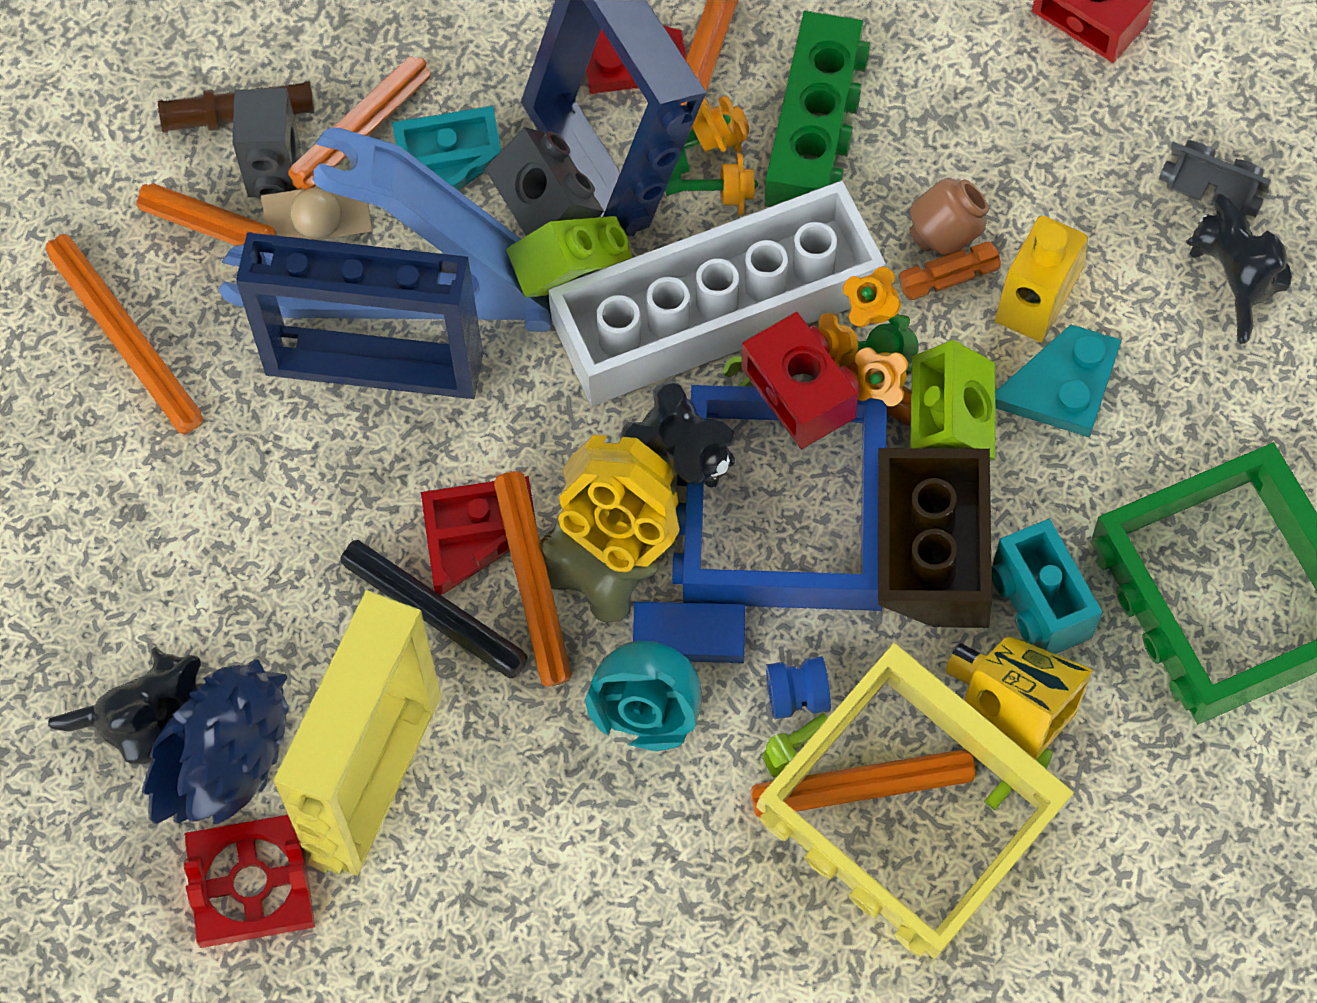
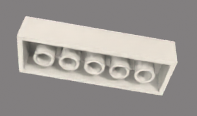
(711, 292)

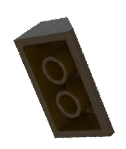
(935, 535)

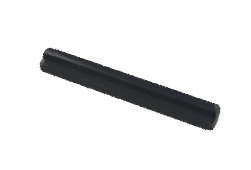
(435, 609)

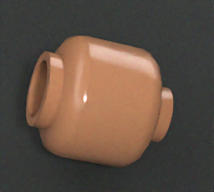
(948, 216)

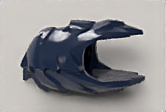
(218, 746)

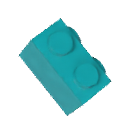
(1045, 588)

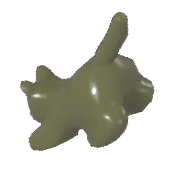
(577, 569)

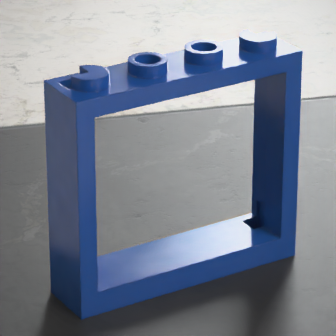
(778, 587)

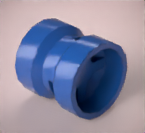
(794, 688)

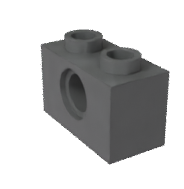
(265, 140)
(542, 181)

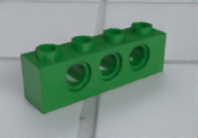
(822, 45)

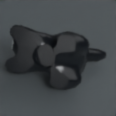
(1251, 263)
(686, 441)
(138, 710)

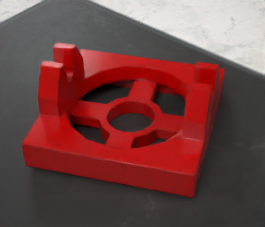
(203, 847)

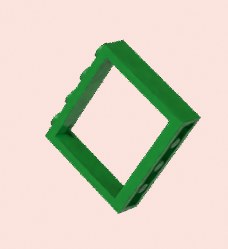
(1142, 598)

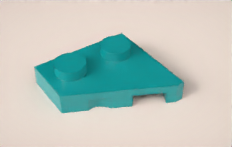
(452, 143)
(1063, 381)

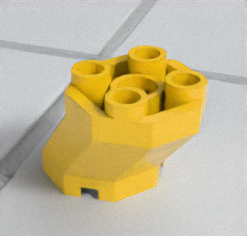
(619, 502)

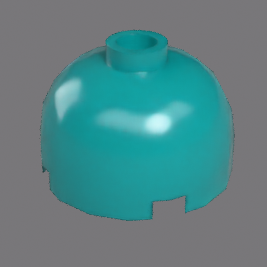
(646, 693)

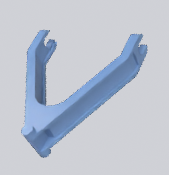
(431, 208)

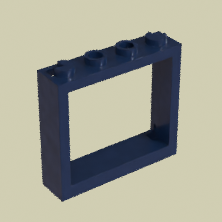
(657, 71)
(364, 278)

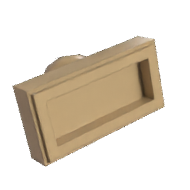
(315, 214)

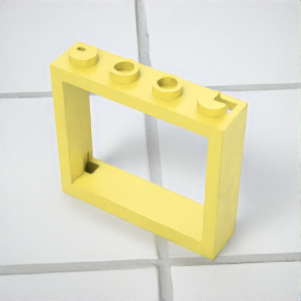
(972, 733)
(360, 734)

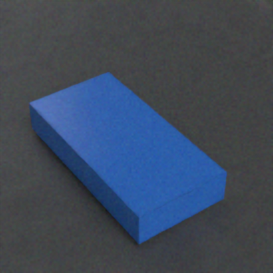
(694, 629)

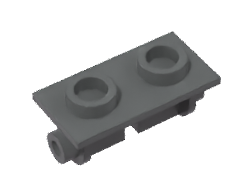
(1198, 167)

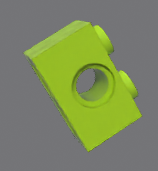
(567, 252)
(953, 399)

